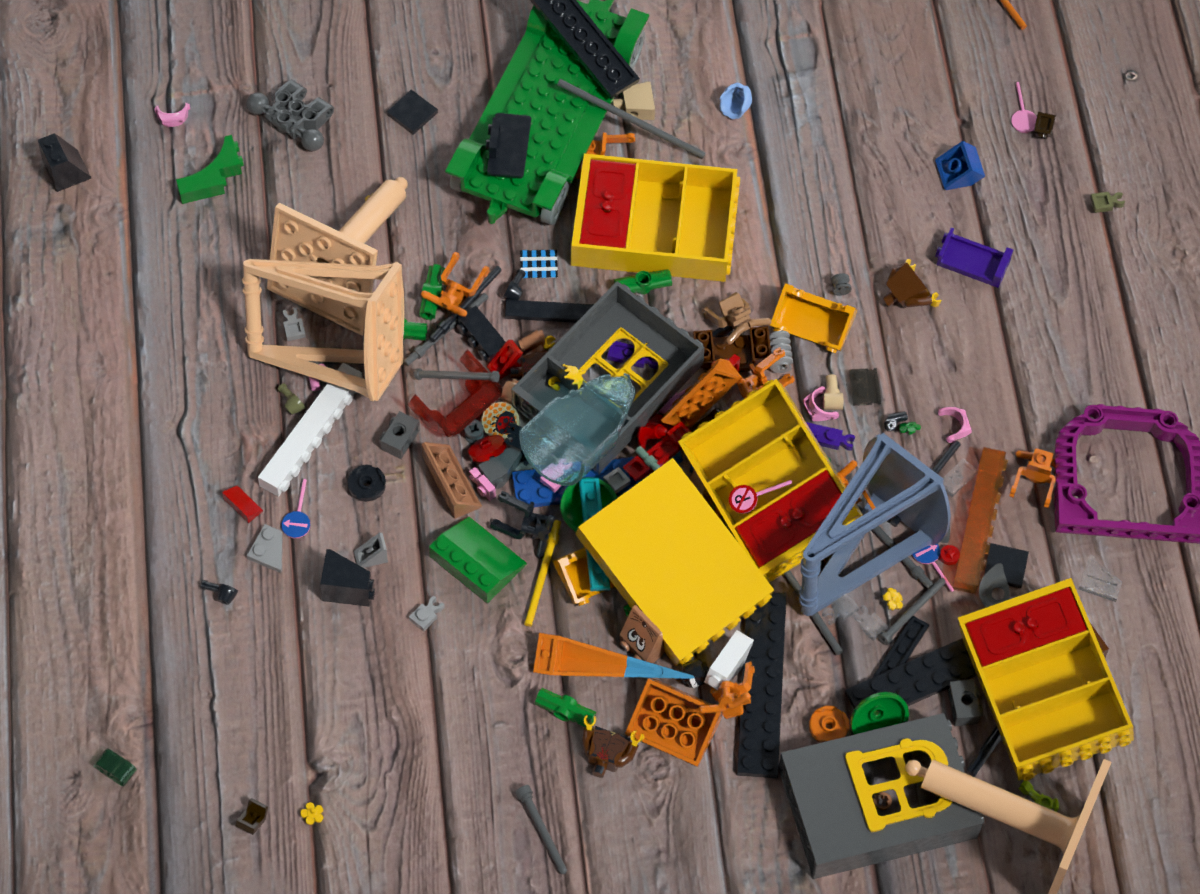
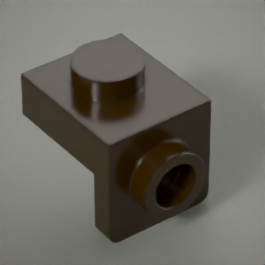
(1044, 125)
(252, 817)

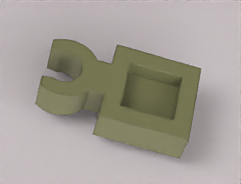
(1104, 202)

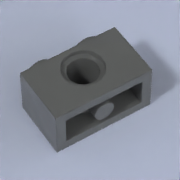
(398, 445)
(963, 713)

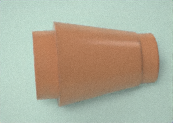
(532, 340)

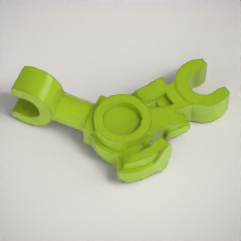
(1046, 801)

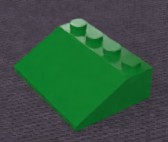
(476, 558)

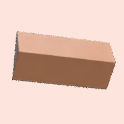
(450, 478)

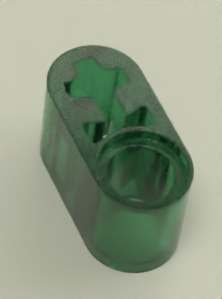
(115, 767)

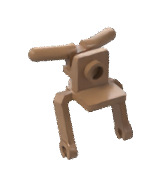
(735, 314)

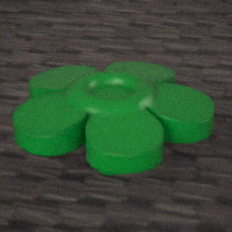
(911, 427)

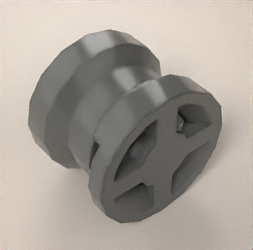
(841, 284)
(475, 435)

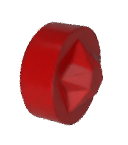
(949, 555)

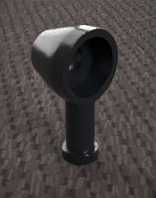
(514, 291)
(225, 593)

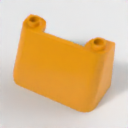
(813, 318)
(575, 577)

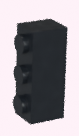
(480, 334)

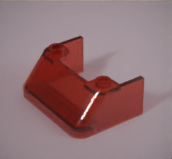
(482, 396)

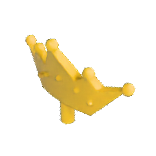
(574, 374)

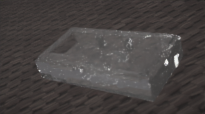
(959, 477)

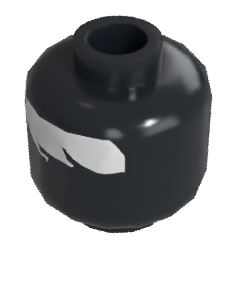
(698, 670)

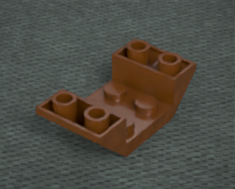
(750, 348)

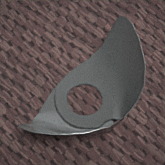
(993, 579)

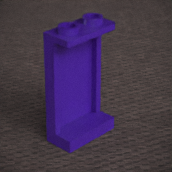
(973, 259)

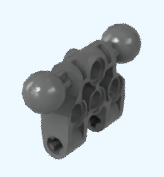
(292, 115)

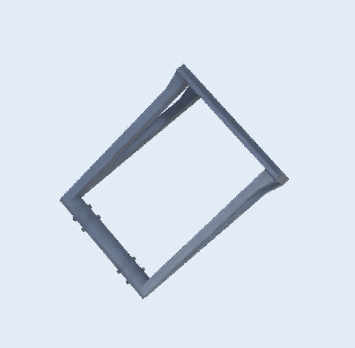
(898, 487)

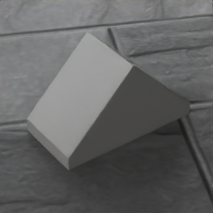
(372, 552)

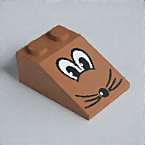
(642, 637)

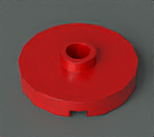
(487, 447)

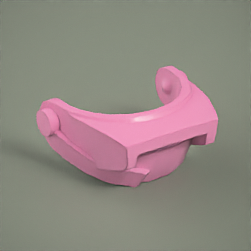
(172, 119)
(814, 412)
(961, 416)

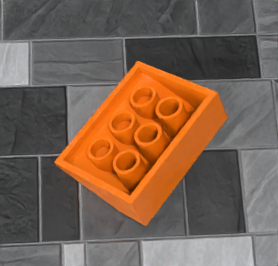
(703, 394)
(673, 721)

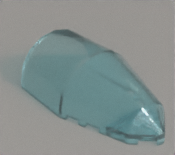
(577, 429)

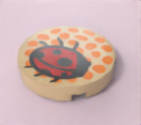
(497, 419)

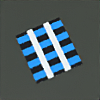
(539, 263)

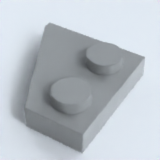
(268, 548)

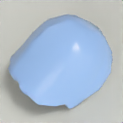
(735, 100)

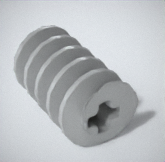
(781, 340)

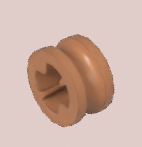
(883, 795)

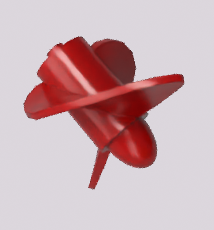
(653, 430)

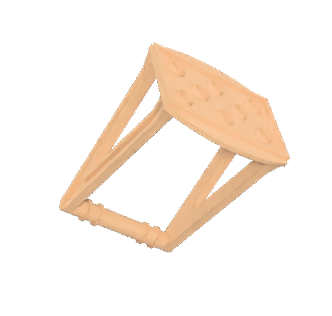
(382, 331)

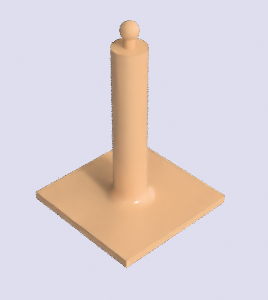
(307, 240)
(1011, 808)

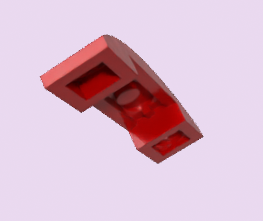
(662, 451)

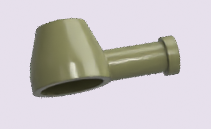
(293, 403)

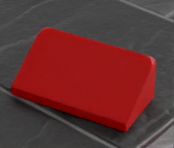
(241, 503)

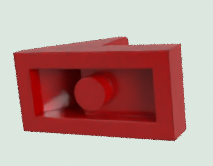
(505, 358)

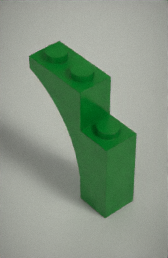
(211, 180)

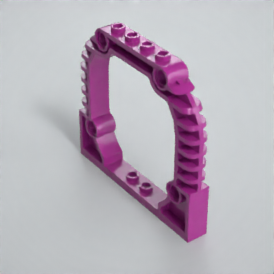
(1076, 515)

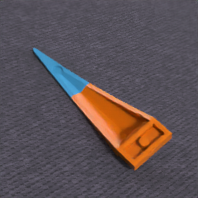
(574, 658)

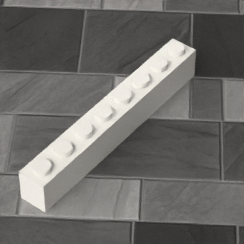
(306, 435)

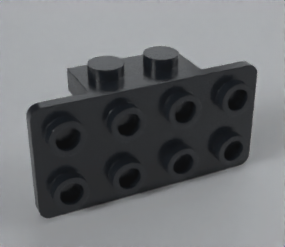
(508, 145)

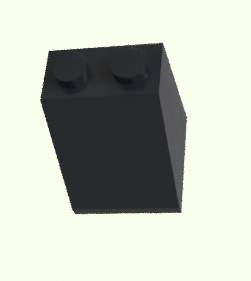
(62, 162)
(345, 581)

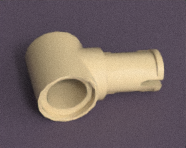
(832, 397)

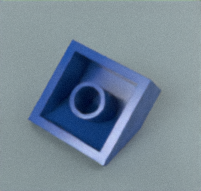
(960, 166)

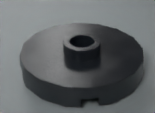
(366, 474)

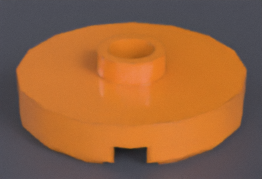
(828, 716)

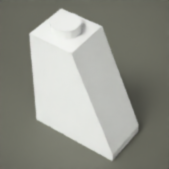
(730, 660)

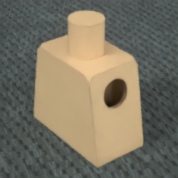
(637, 101)

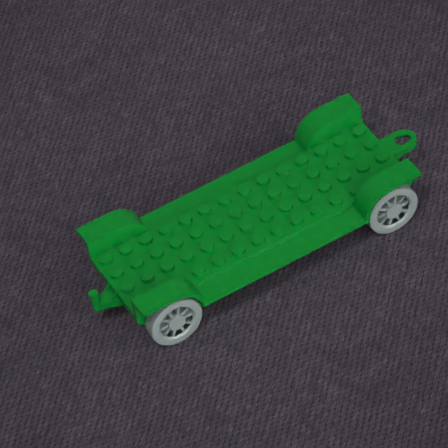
(560, 120)

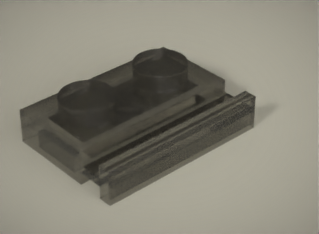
(864, 386)

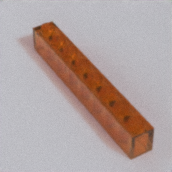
(979, 520)

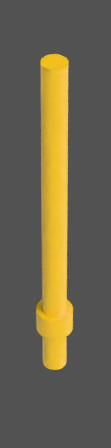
(552, 541)

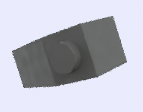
(500, 468)

